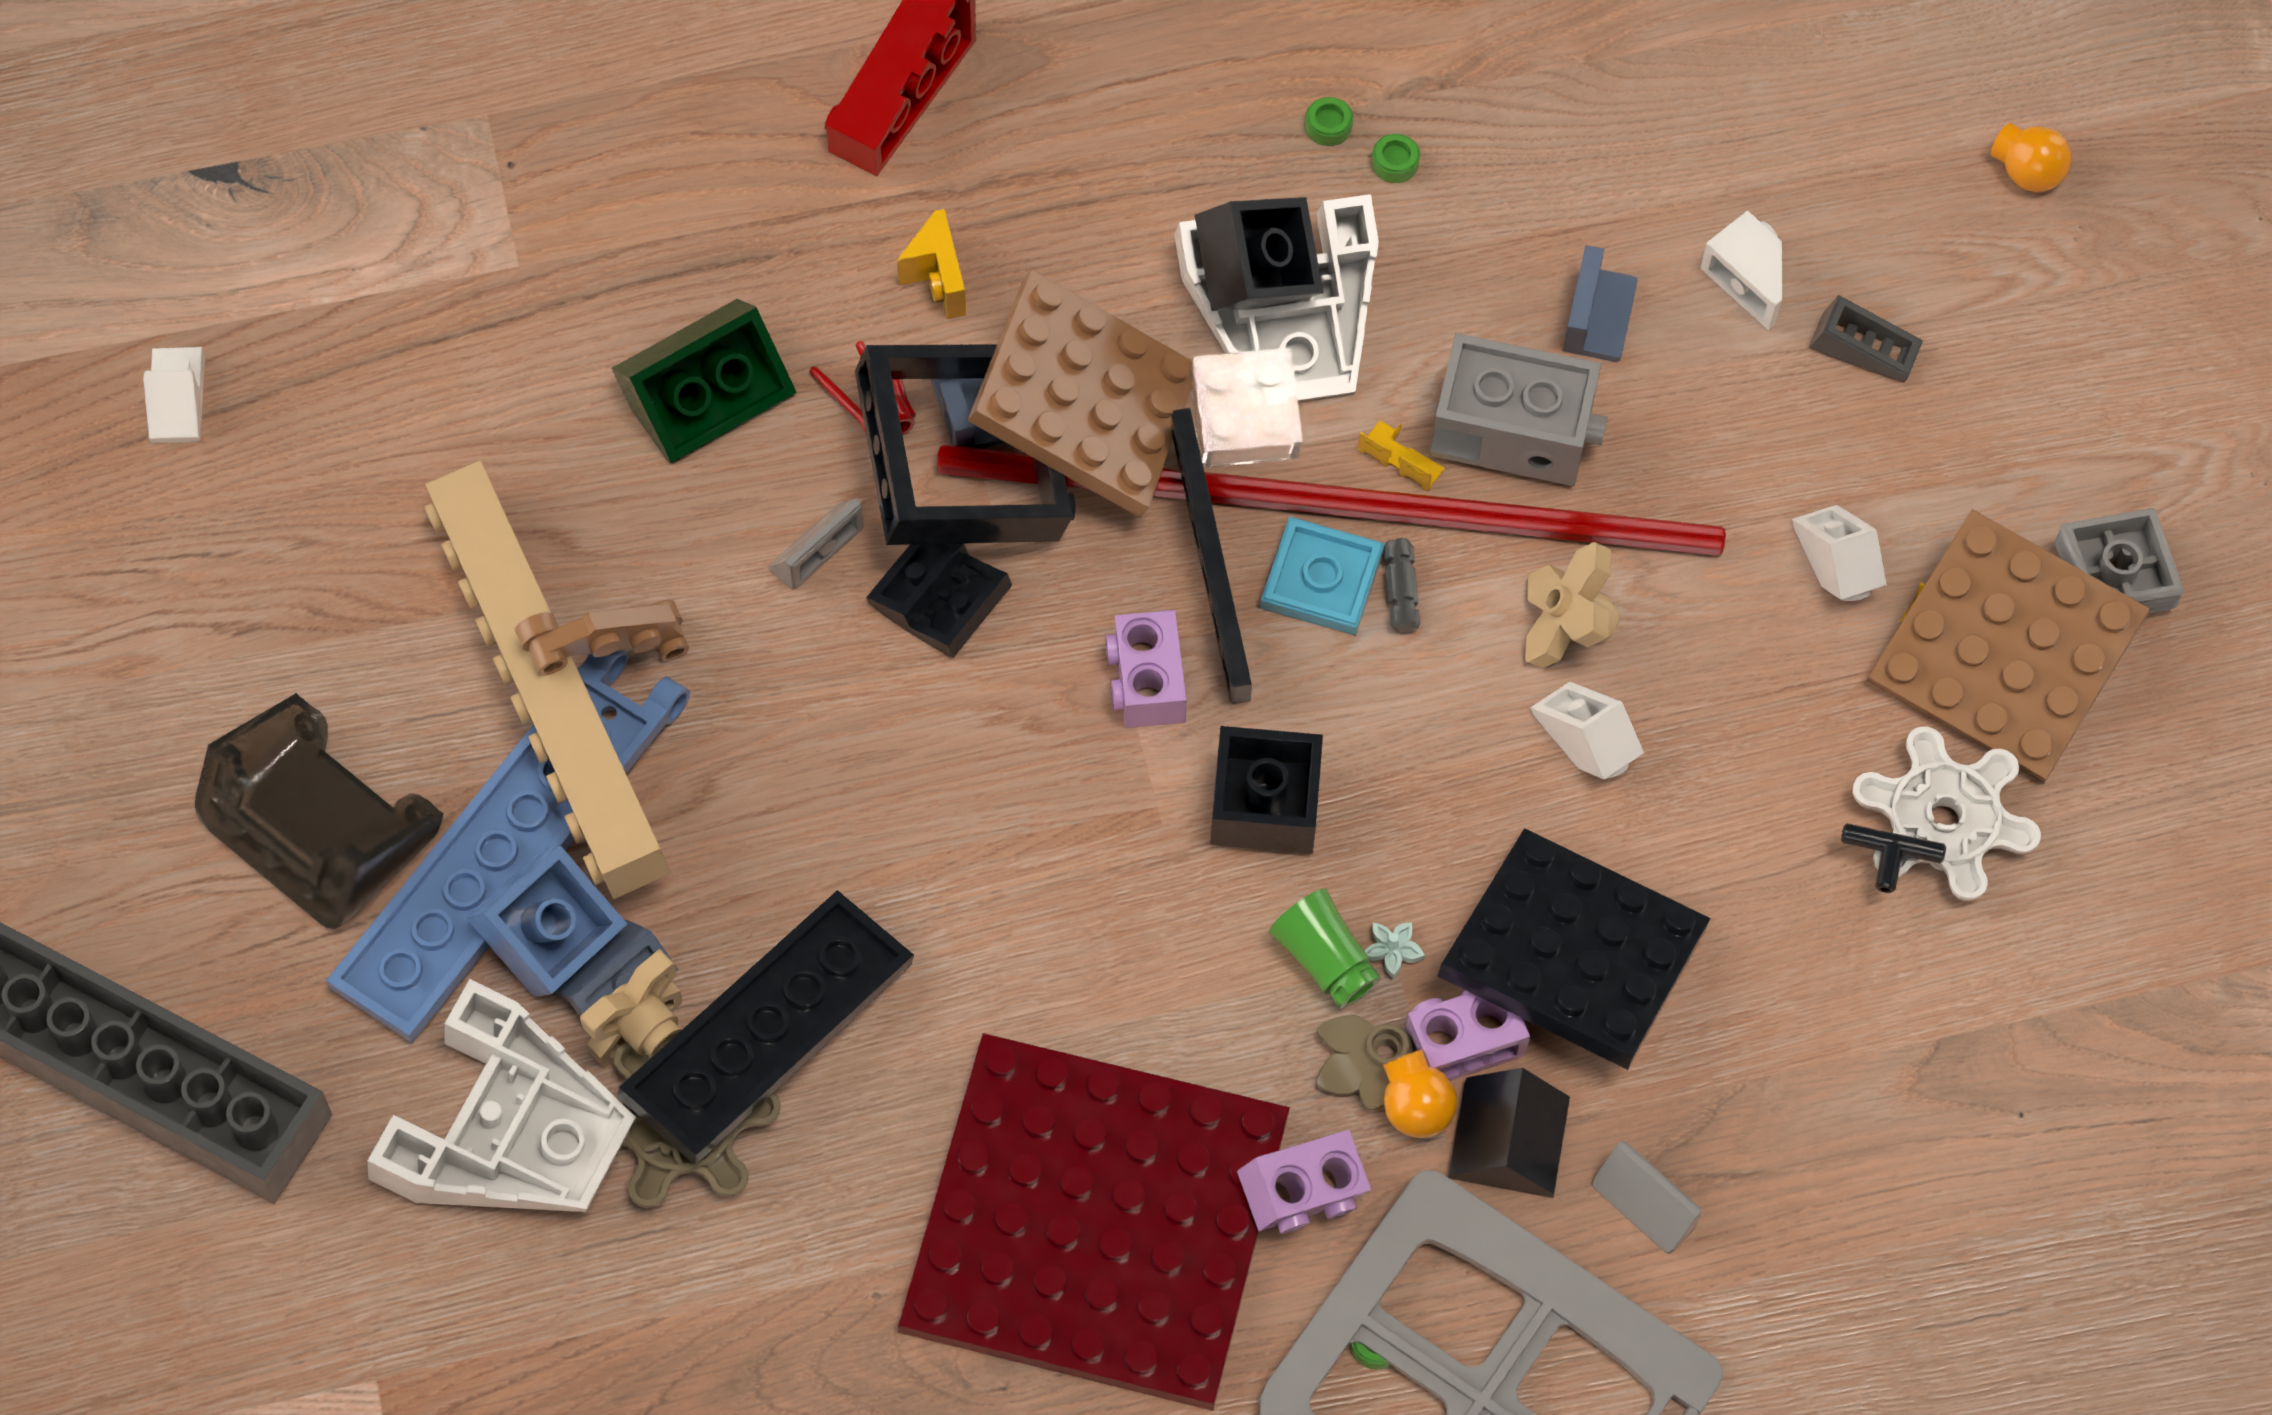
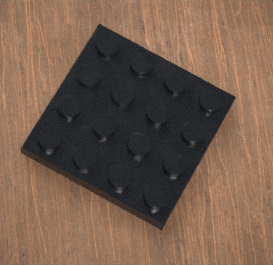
(1574, 948)

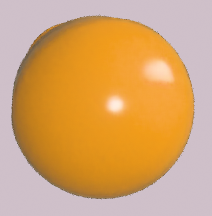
(2033, 156)
(1418, 1097)

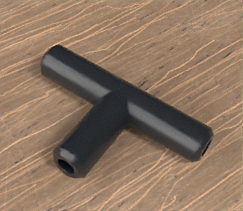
(1892, 849)

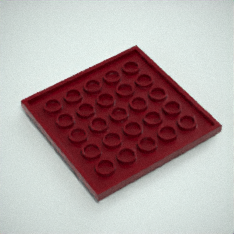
(1093, 1222)

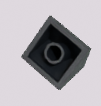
(1510, 1132)

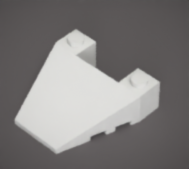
(1321, 330)
(528, 1132)

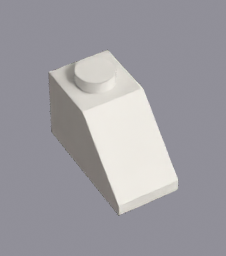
(1748, 266)
(1841, 552)
(1589, 729)

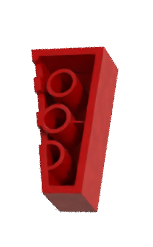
(900, 80)

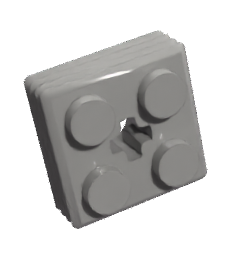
(2133, 543)

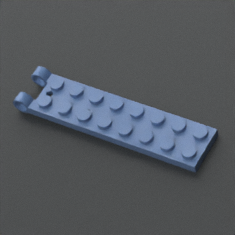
(422, 937)

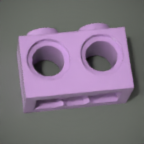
(1155, 668)
(1473, 1045)
(1301, 1174)

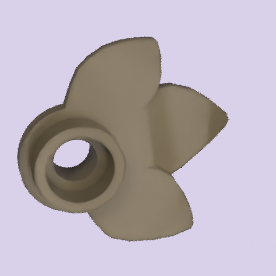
(1355, 1059)

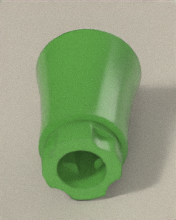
(1326, 948)

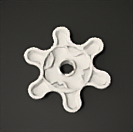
(1964, 788)

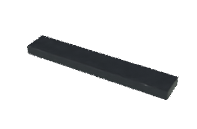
(1211, 556)

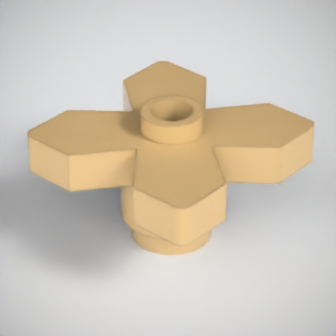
(1570, 605)
(636, 1012)

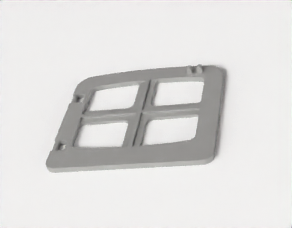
(1554, 1296)

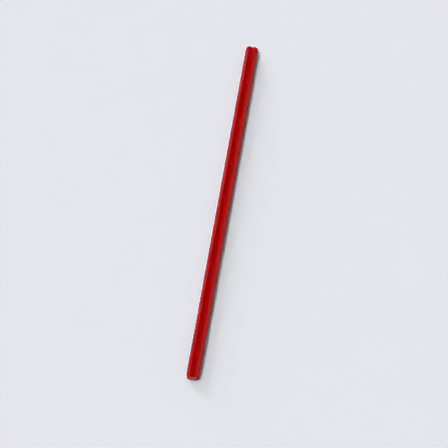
(1380, 505)

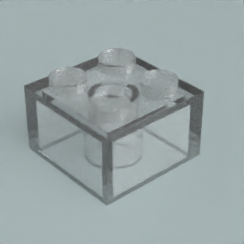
(1245, 407)

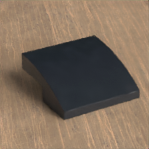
(939, 594)

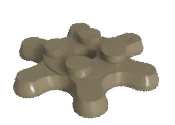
(662, 1162)

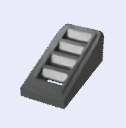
(1860, 353)

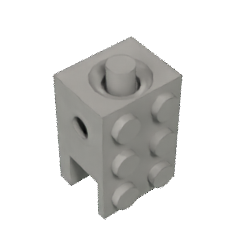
(1517, 410)

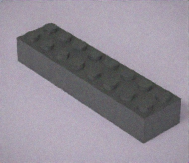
(154, 1068)

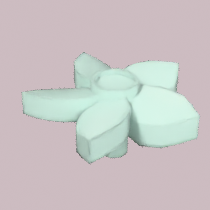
(1394, 947)

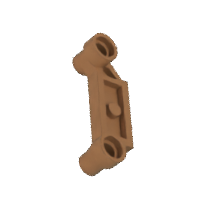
(602, 634)

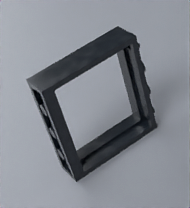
(915, 525)

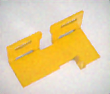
(1411, 464)

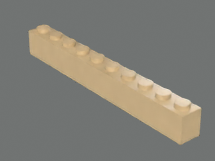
(556, 703)

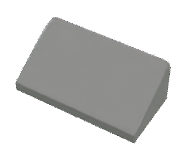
(819, 543)
(1646, 1197)

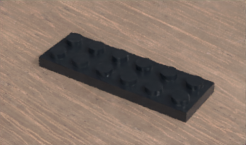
(765, 1027)

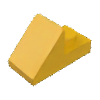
(934, 259)

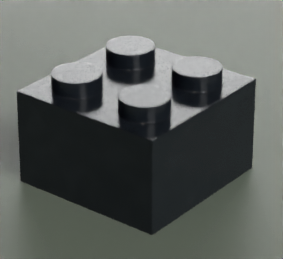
(1258, 253)
(1266, 789)

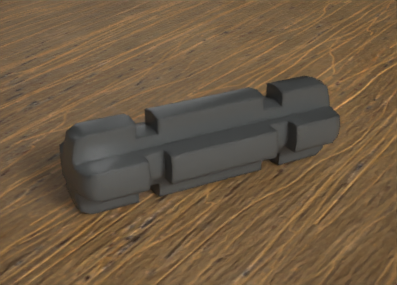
(1402, 585)

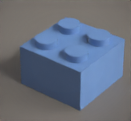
(546, 921)

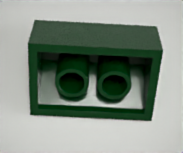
(705, 379)

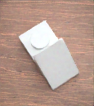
(175, 395)

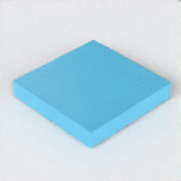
(1322, 575)

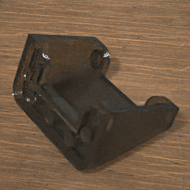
(305, 816)

